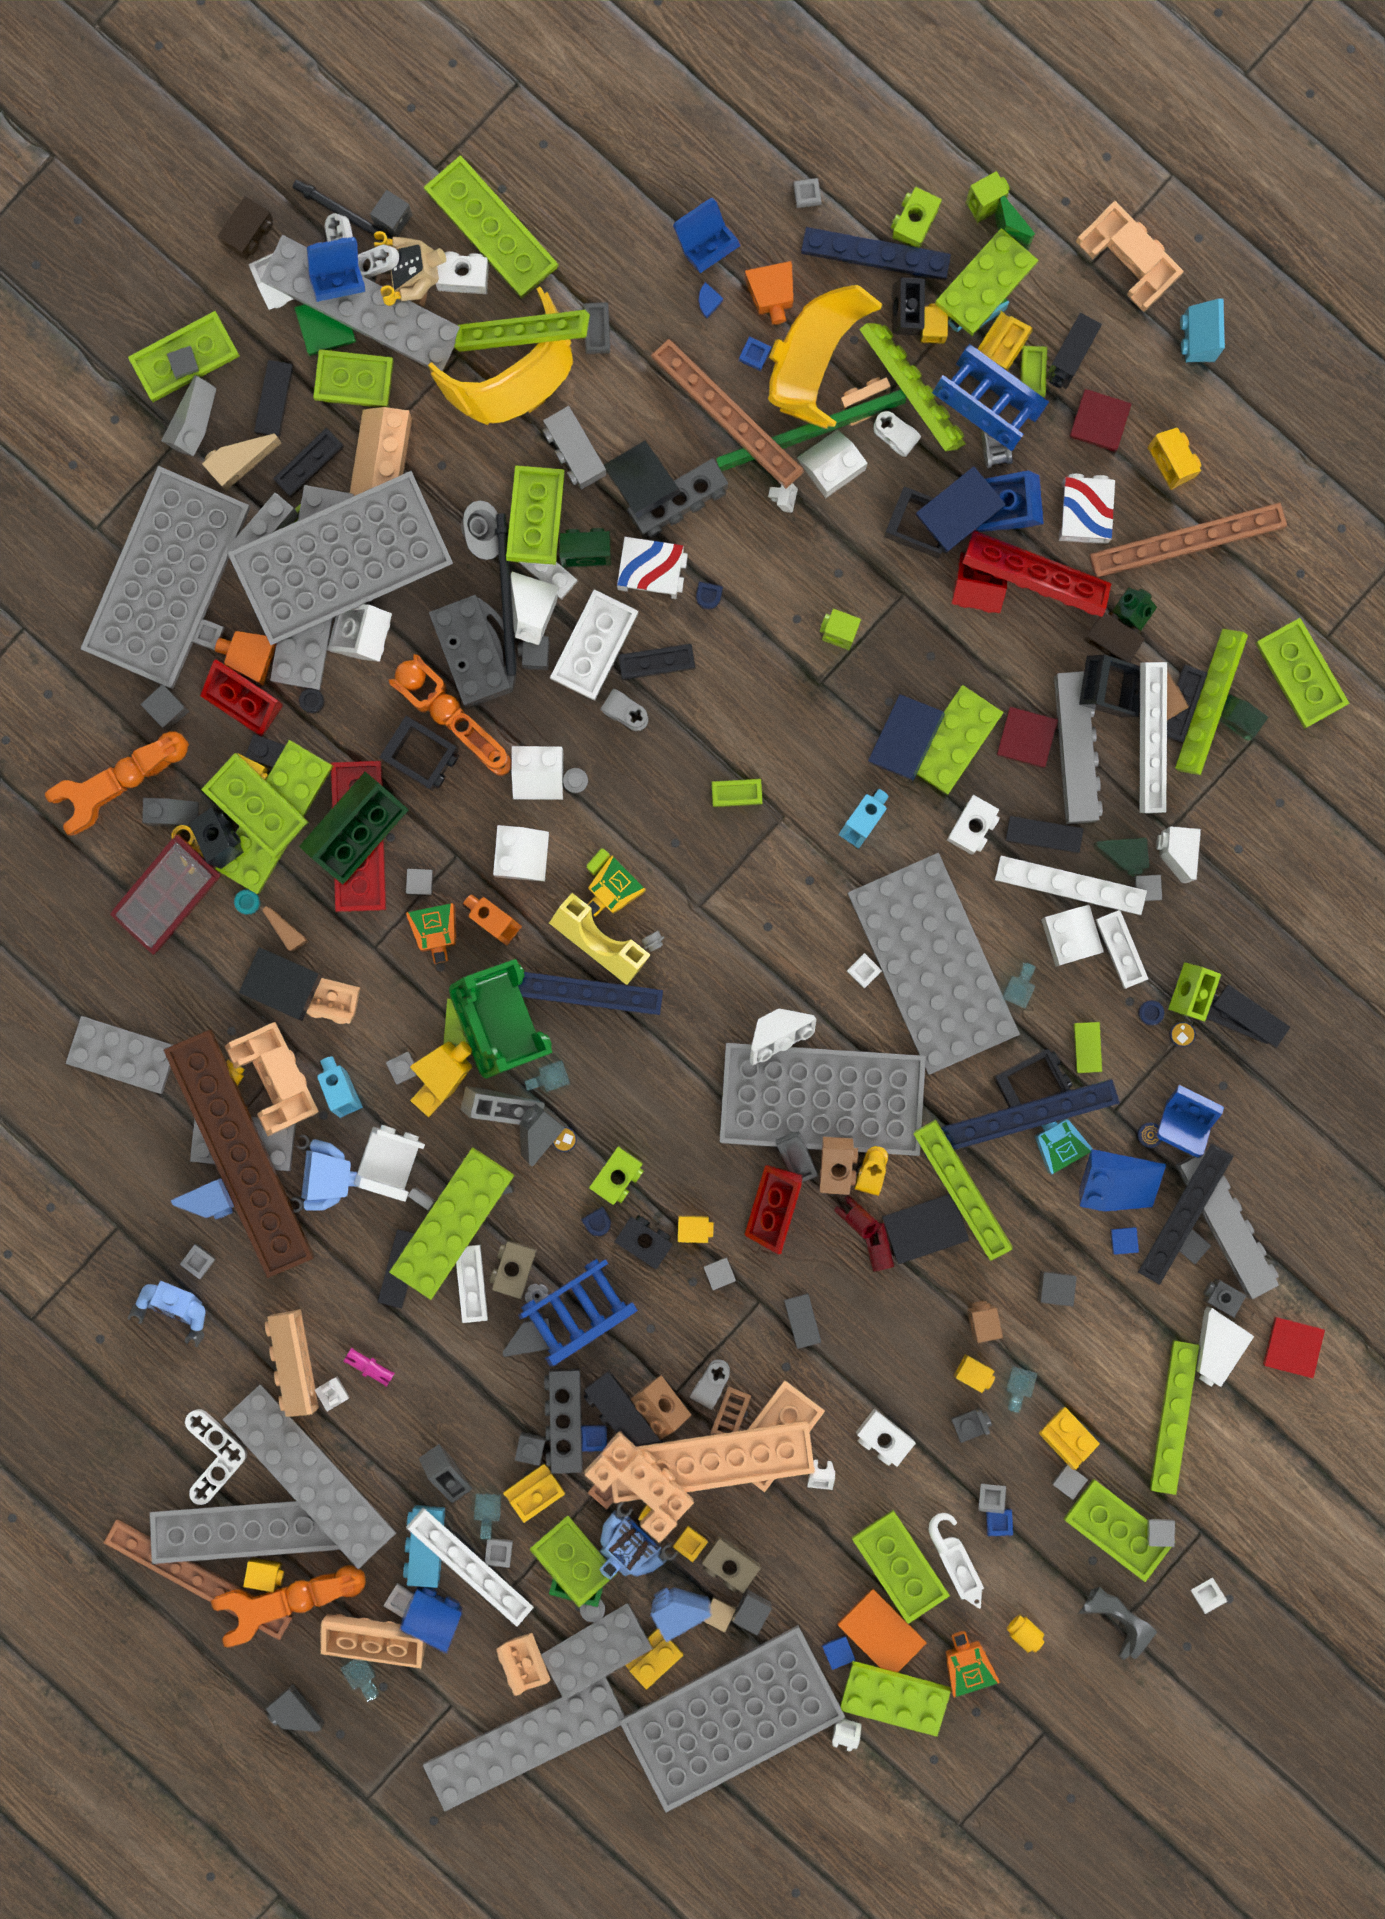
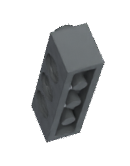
(708, 474)
(571, 1381)

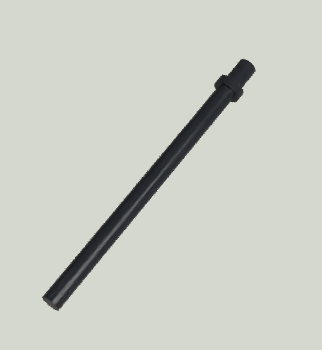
(310, 193)
(502, 532)

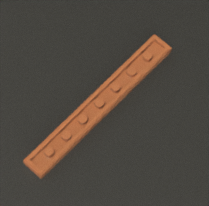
(727, 414)
(1188, 540)
(186, 1574)

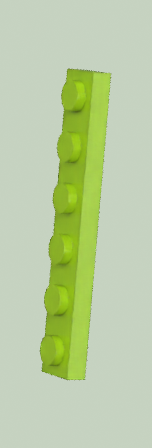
(522, 330)
(1211, 701)
(963, 1190)
(1174, 1417)

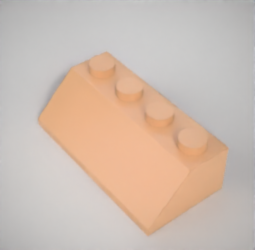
(380, 447)
(292, 1363)
(370, 1641)

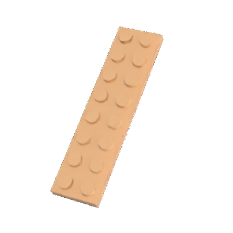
(730, 1458)

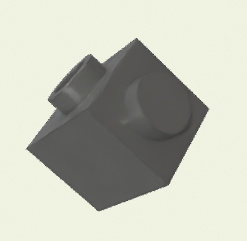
(535, 655)
(1223, 1297)

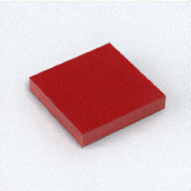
(1294, 1347)

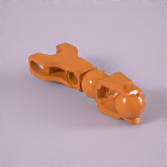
(447, 711)
(109, 784)
(298, 1597)

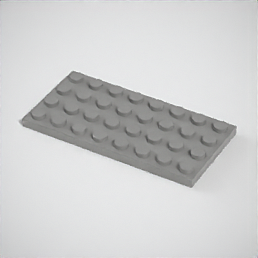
(340, 558)
(165, 577)
(933, 963)
(823, 1095)
(732, 1718)

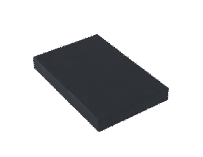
(641, 479)
(280, 984)
(925, 1228)

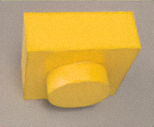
(426, 1101)
(690, 1543)

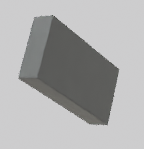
(598, 332)
(797, 1155)
(802, 1321)

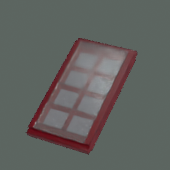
(165, 894)

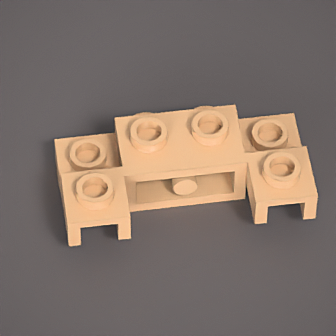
(1136, 249)
(278, 1074)
(641, 1474)

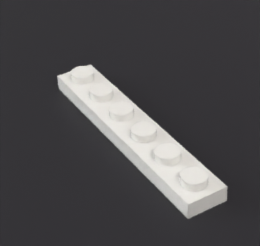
(1153, 736)
(1070, 885)
(469, 1567)

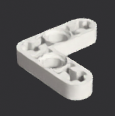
(380, 252)
(223, 1459)

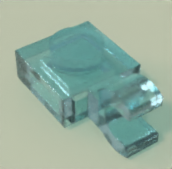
(1019, 989)
(552, 1077)
(1021, 1384)
(488, 1510)
(359, 1674)

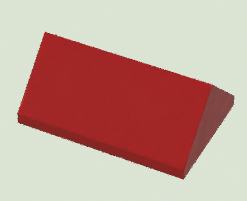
(240, 698)
(773, 1207)

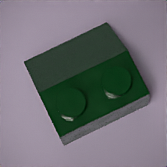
(585, 548)

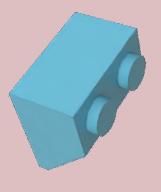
(1203, 331)

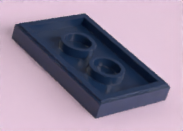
(960, 509)
(906, 737)

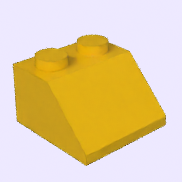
(1174, 457)

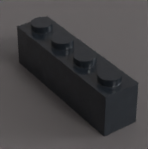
(619, 1410)

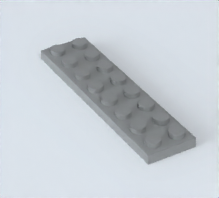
(400, 326)
(302, 657)
(309, 1476)
(235, 1532)
(523, 1743)

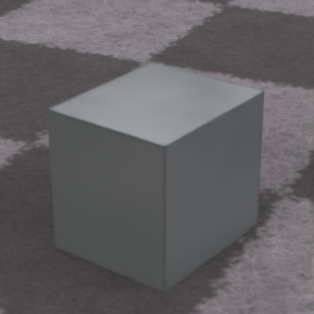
(391, 214)
(165, 707)
(1056, 1288)
(752, 1612)

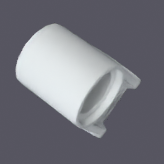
(898, 435)

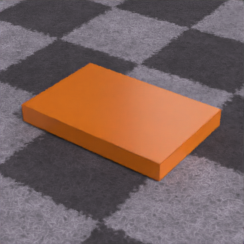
(881, 1632)

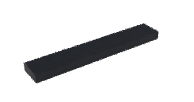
(1186, 1213)

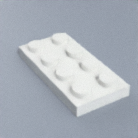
(594, 645)

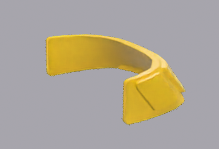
(808, 349)
(517, 388)

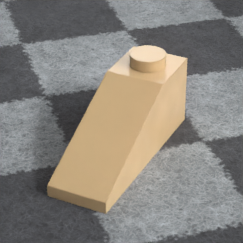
(235, 460)

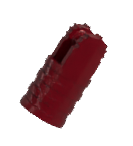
(858, 1218)
(880, 1254)

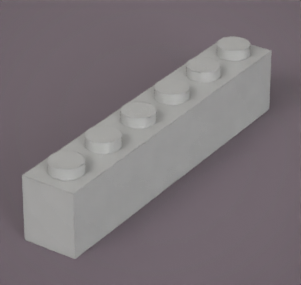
(1077, 751)
(1234, 1235)

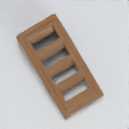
(289, 935)
(722, 1412)

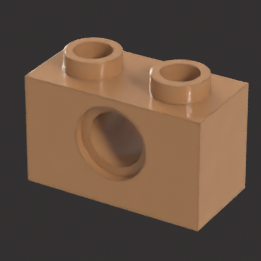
(833, 1179)
(984, 1322)
(660, 1407)

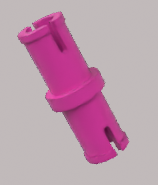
(368, 1367)

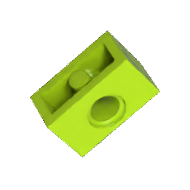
(985, 196)
(918, 203)
(839, 628)
(1194, 991)
(606, 1187)

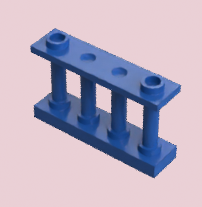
(1000, 382)
(599, 1323)

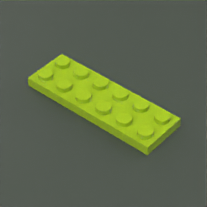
(491, 226)
(909, 381)
(297, 779)
(451, 1223)

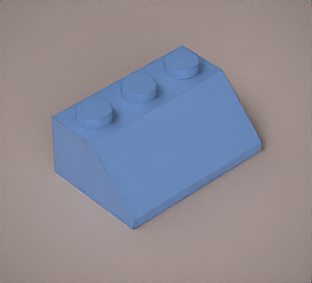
(678, 1611)

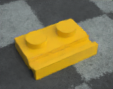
(1005, 340)
(1069, 1438)
(534, 1492)
(656, 1661)

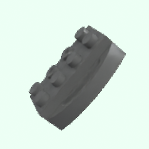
(476, 646)

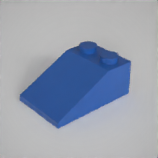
(1022, 498)
(1119, 1182)
(431, 1617)

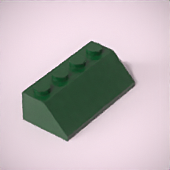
(353, 828)

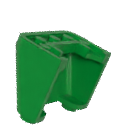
(497, 1019)

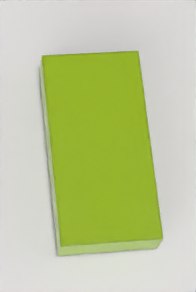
(1034, 368)
(736, 793)
(598, 862)
(1087, 1047)

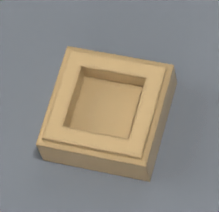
(720, 1614)

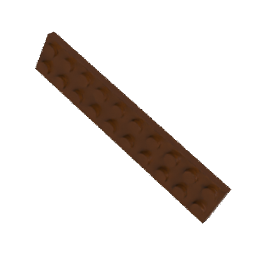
(239, 1153)

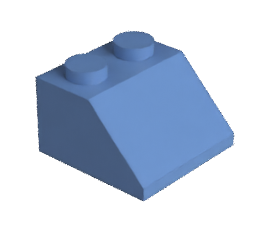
(207, 1200)

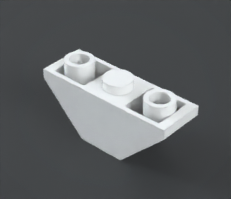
(779, 1032)

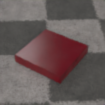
(1100, 420)
(1027, 737)

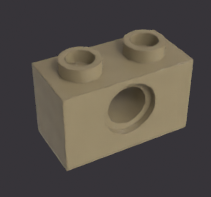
(524, 1258)
(723, 1550)

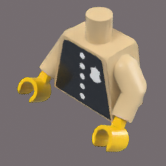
(414, 271)

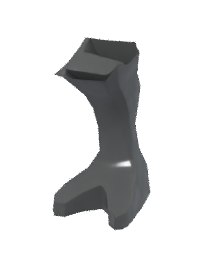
(1138, 1631)

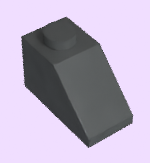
(169, 812)
(537, 1133)
(527, 1339)
(444, 1473)
(293, 1712)

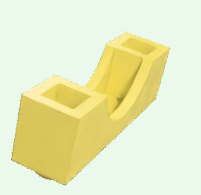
(576, 923)

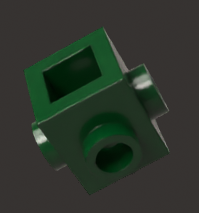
(1135, 608)

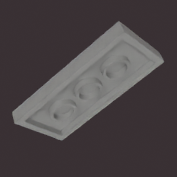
(120, 1055)
(278, 1146)
(596, 1651)

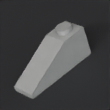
(191, 418)
(495, 1105)

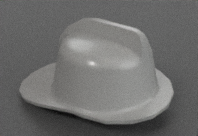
(479, 529)

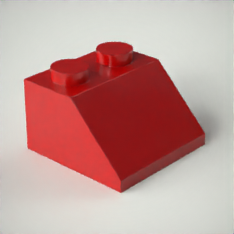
(978, 589)

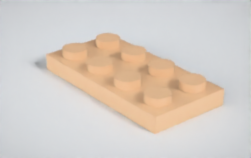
(786, 1407)

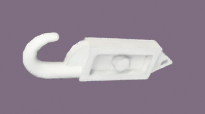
(956, 1561)

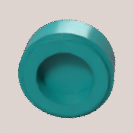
(247, 902)

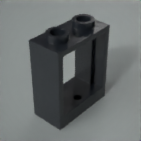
(1073, 351)
(891, 533)
(1095, 686)
(399, 739)
(1052, 1062)

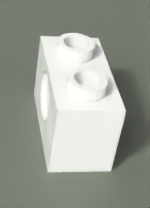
(473, 282)
(975, 810)
(878, 1424)

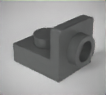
(971, 1424)

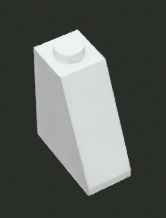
(531, 606)
(1219, 1347)

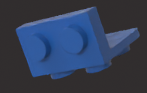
(705, 235)
(334, 269)
(1188, 1121)

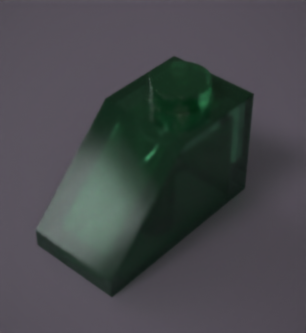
(1242, 717)
(1125, 854)

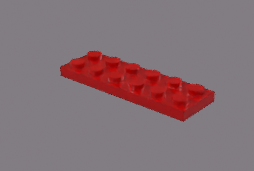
(1037, 573)
(367, 885)

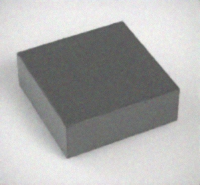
(183, 362)
(1194, 1247)

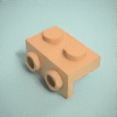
(874, 389)
(334, 1001)
(523, 1663)

